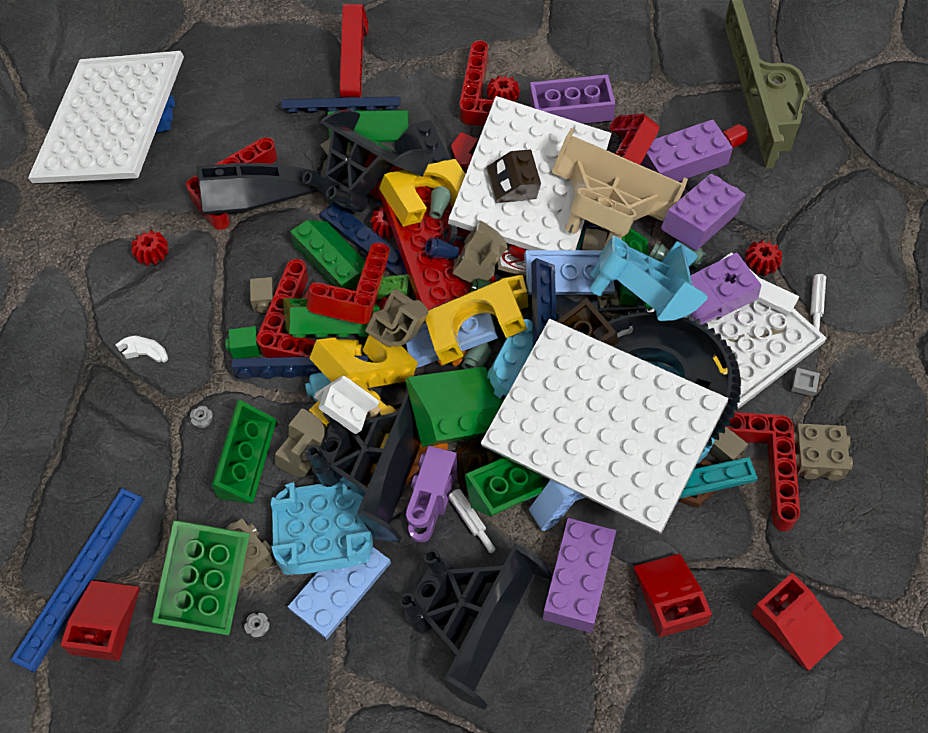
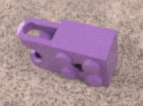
(727, 286)
(431, 491)

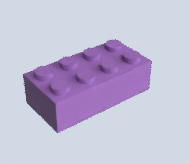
(576, 99)
(689, 151)
(703, 211)
(579, 575)

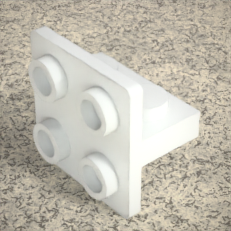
(346, 403)

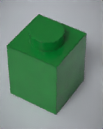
(243, 343)

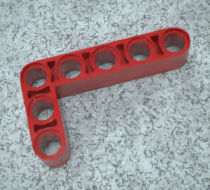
(353, 28)
(473, 108)
(637, 135)
(258, 152)
(348, 304)
(278, 335)
(777, 461)

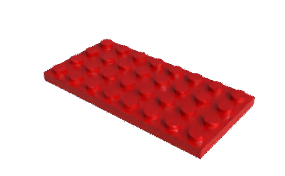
(430, 277)

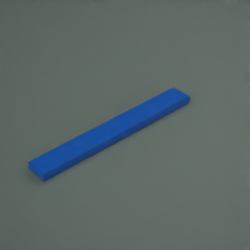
(74, 584)

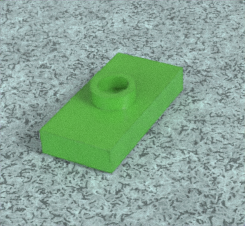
(398, 282)

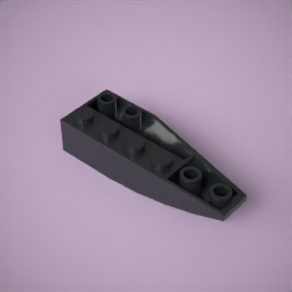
(248, 186)

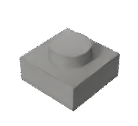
(805, 382)

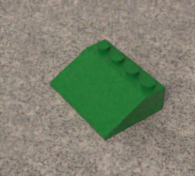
(453, 405)
(201, 577)

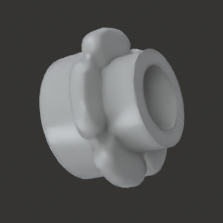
(203, 421)
(259, 630)

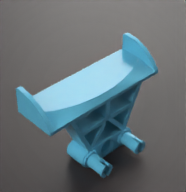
(661, 285)

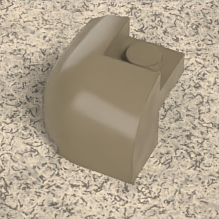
(480, 253)
(398, 320)
(303, 432)

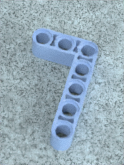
(552, 504)

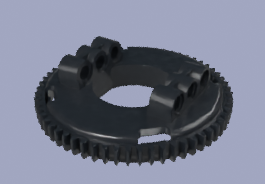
(689, 350)

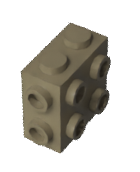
(822, 451)
(258, 554)

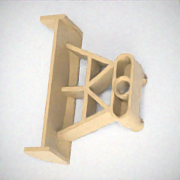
(611, 188)

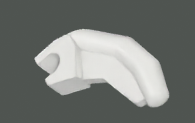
(142, 346)

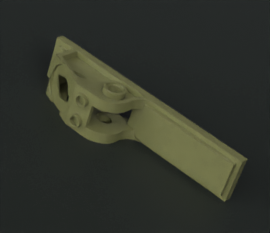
(772, 106)

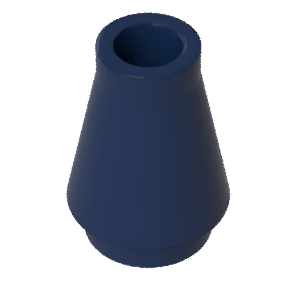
(440, 249)

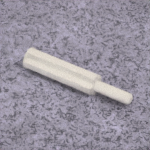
(818, 299)
(470, 518)

